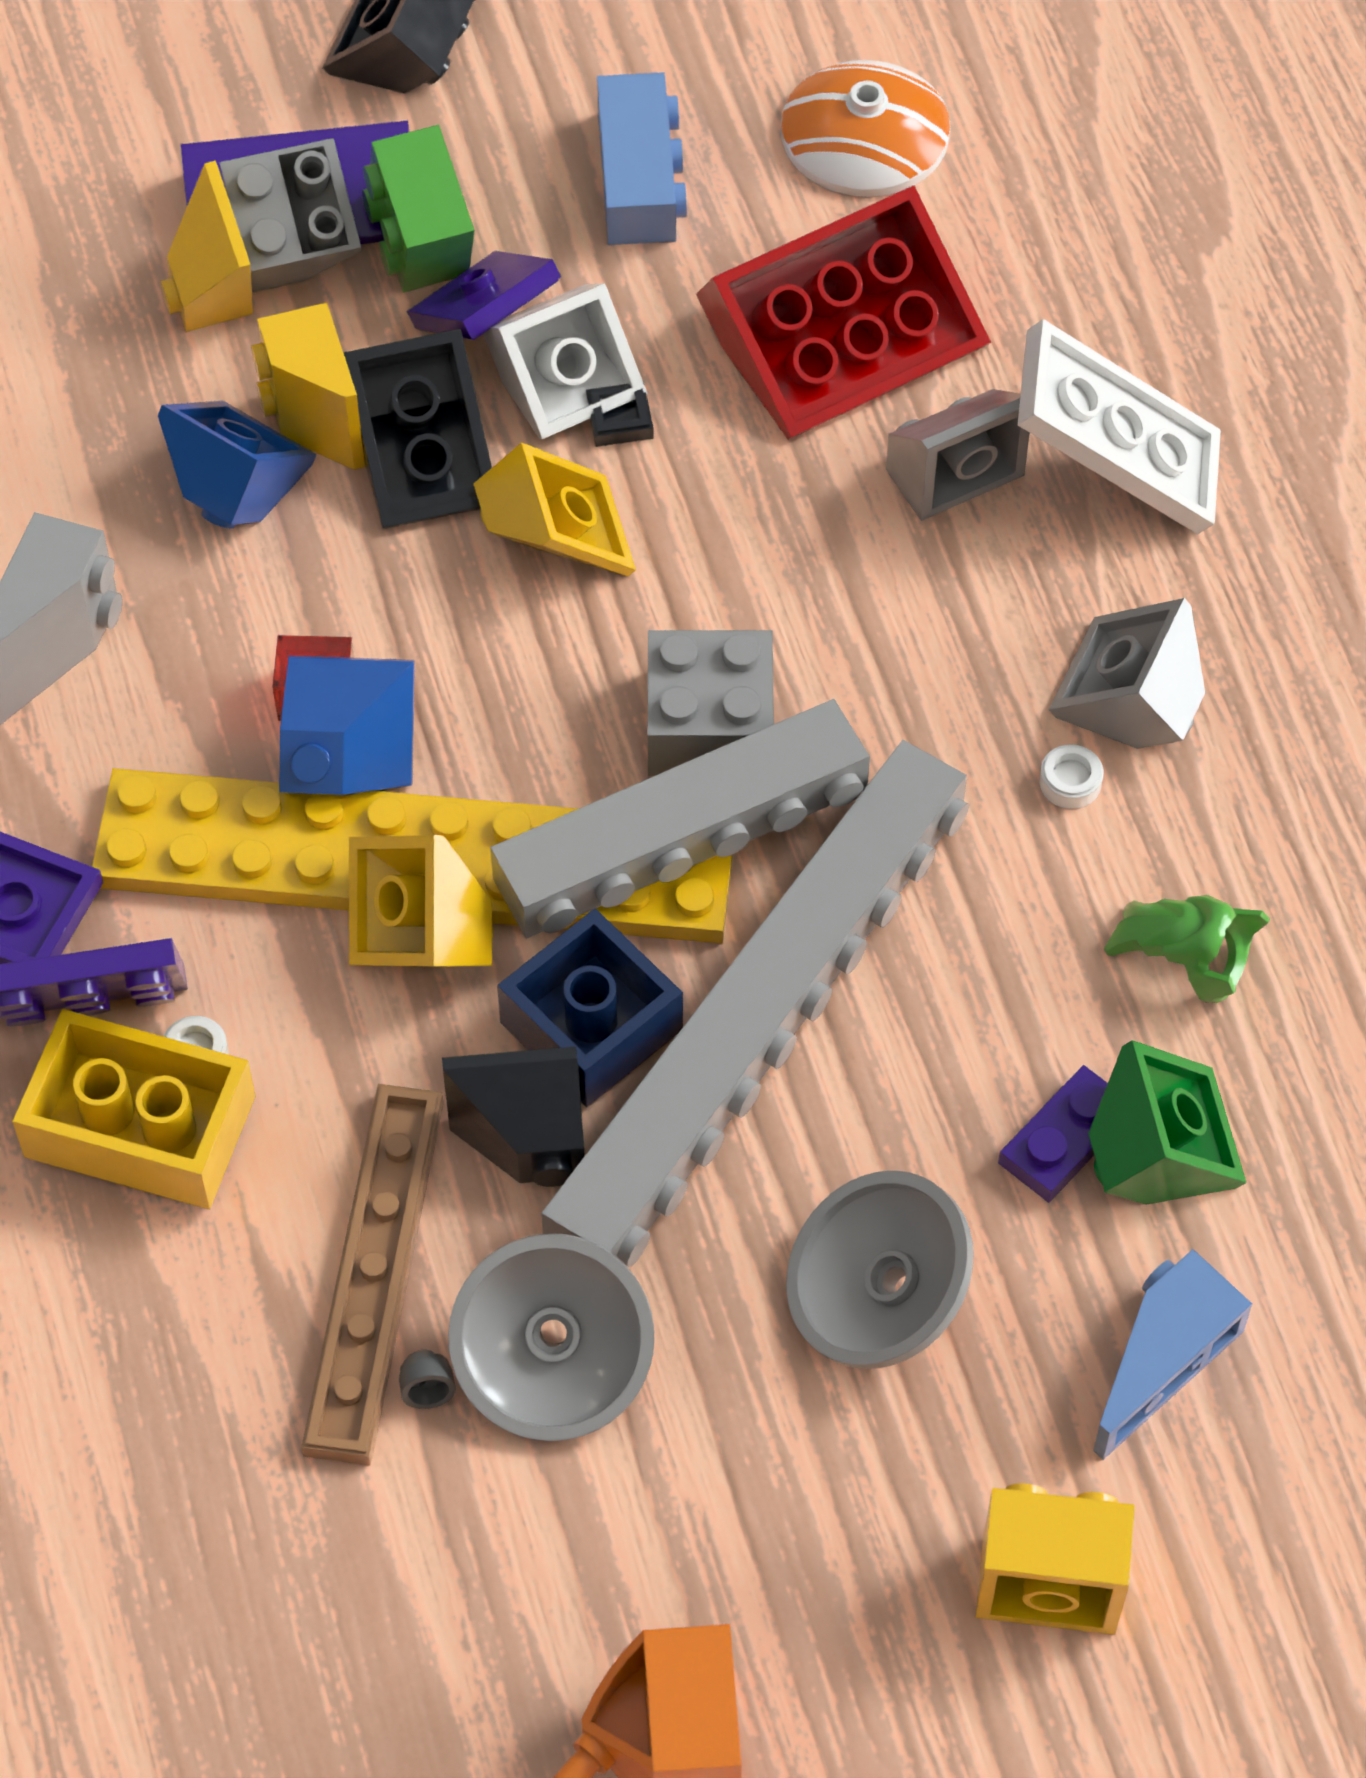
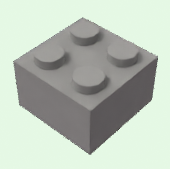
(705, 691)

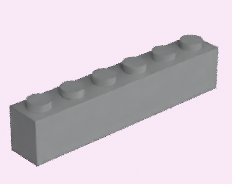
(680, 819)

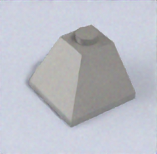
(1135, 676)

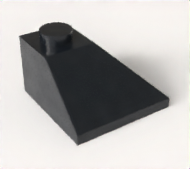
(519, 1111)

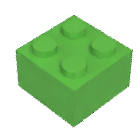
(418, 208)

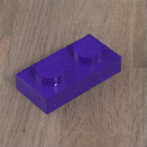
(1057, 1138)

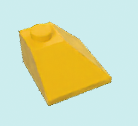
(208, 259)
(554, 508)
(415, 904)

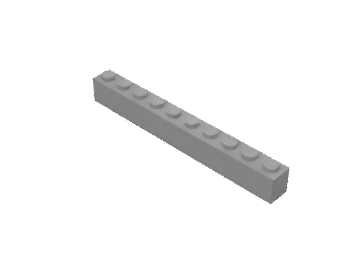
(759, 1005)

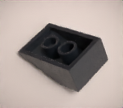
(419, 427)

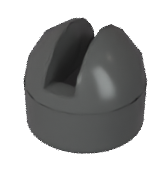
(426, 1380)

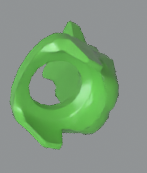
(1192, 936)

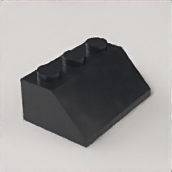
(397, 42)

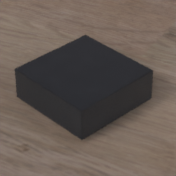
(624, 423)

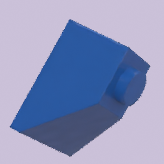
(230, 461)
(346, 725)

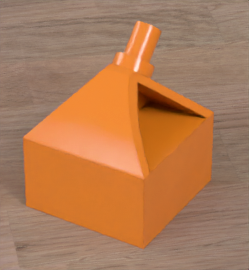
(664, 1710)

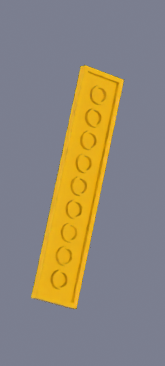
(293, 848)

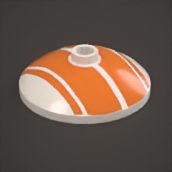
(865, 128)

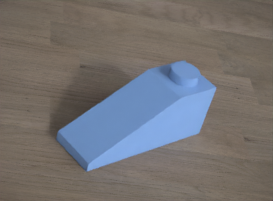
(1179, 1330)

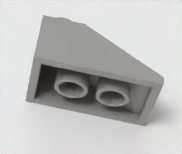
(52, 606)

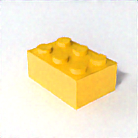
(135, 1108)

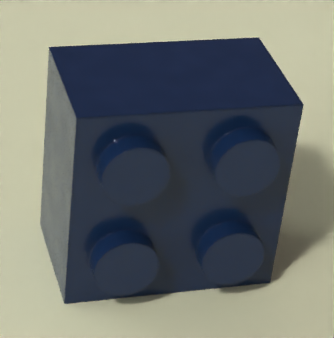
(593, 995)

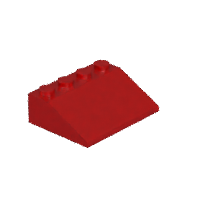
(844, 313)

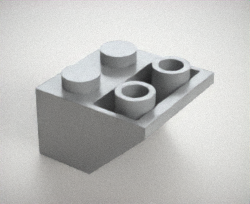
(291, 212)

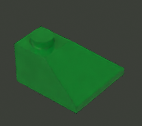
(1162, 1129)

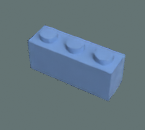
(640, 158)

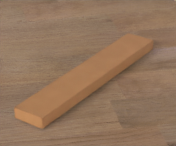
(373, 1276)

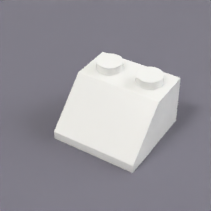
(560, 351)

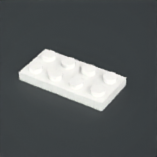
(1119, 427)

